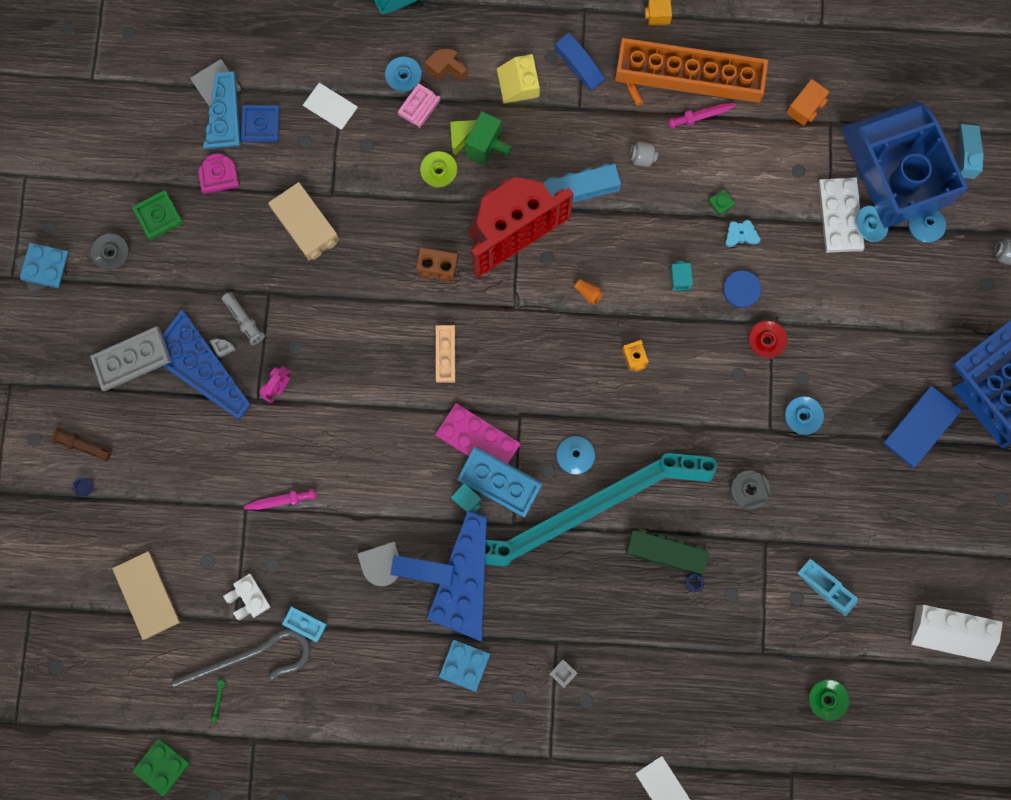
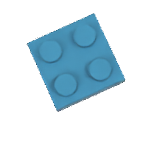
(44, 265)
(464, 665)

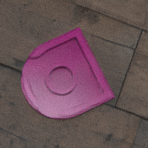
(217, 174)

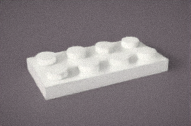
(839, 210)

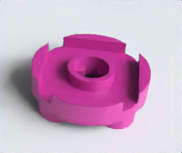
(276, 384)

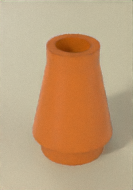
(589, 291)

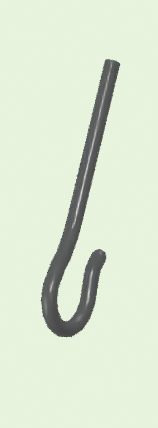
(252, 653)

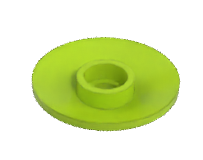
(436, 161)

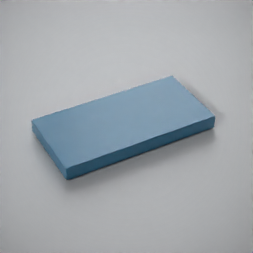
(499, 481)

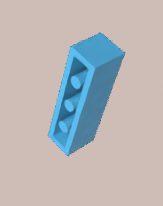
(587, 183)

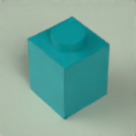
(681, 276)
(467, 499)

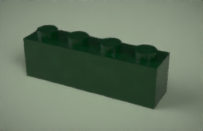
(666, 552)

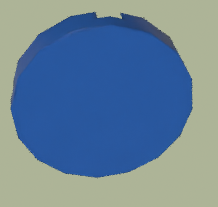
(742, 289)

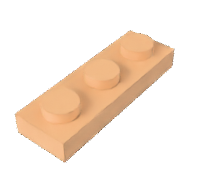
(445, 354)

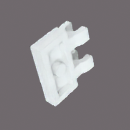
(251, 596)

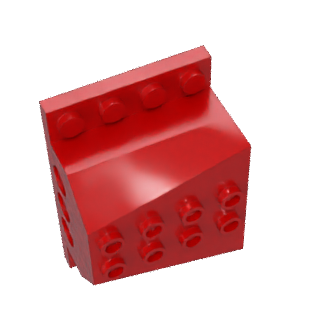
(513, 219)

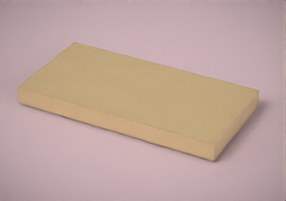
(146, 595)

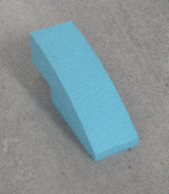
(828, 587)

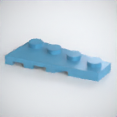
(223, 123)

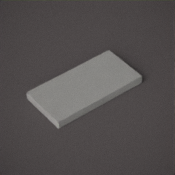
(130, 358)

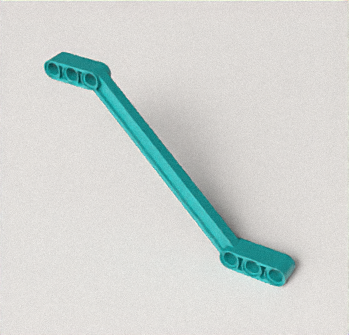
(600, 502)

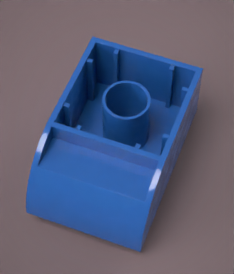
(905, 162)

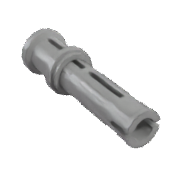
(247, 325)

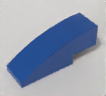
(579, 61)
(422, 570)

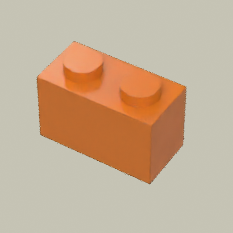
(807, 102)

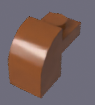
(443, 62)

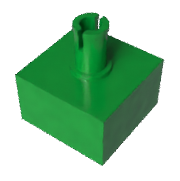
(485, 139)

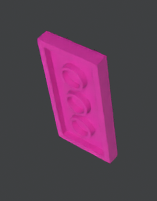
(466, 430)

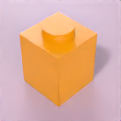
(658, 12)

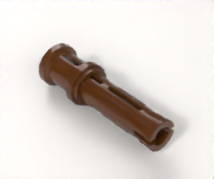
(72, 442)

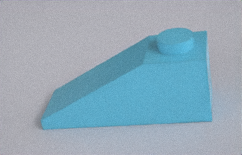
(970, 151)

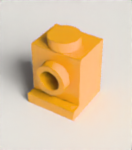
(632, 363)

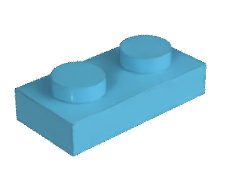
(304, 624)

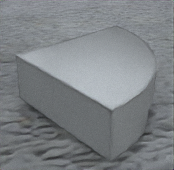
(222, 347)

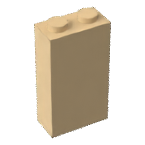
(304, 221)

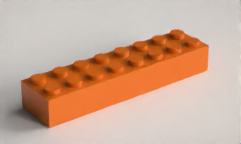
(691, 70)

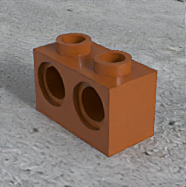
(438, 259)

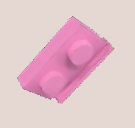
(419, 105)

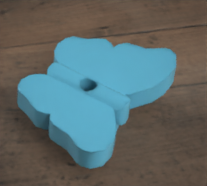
(749, 234)

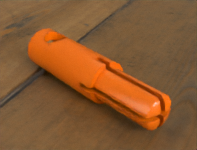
(634, 94)

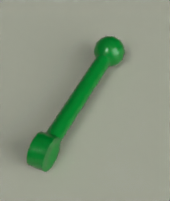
(221, 684)

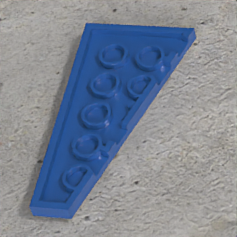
(200, 368)
(463, 602)

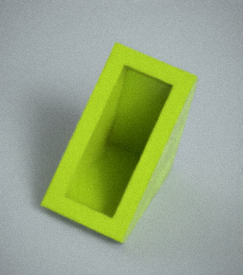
(459, 134)

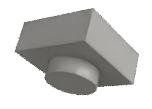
(563, 673)

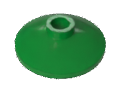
(838, 700)

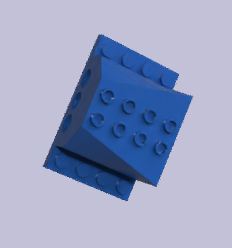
(988, 384)

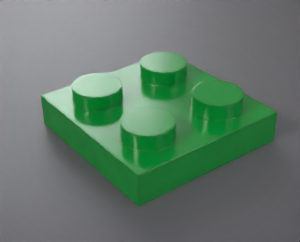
(157, 215)
(161, 767)

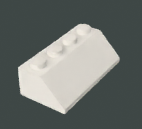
(955, 632)

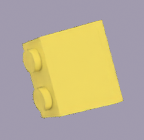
(518, 79)

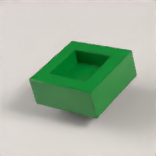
(721, 202)

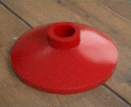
(771, 331)

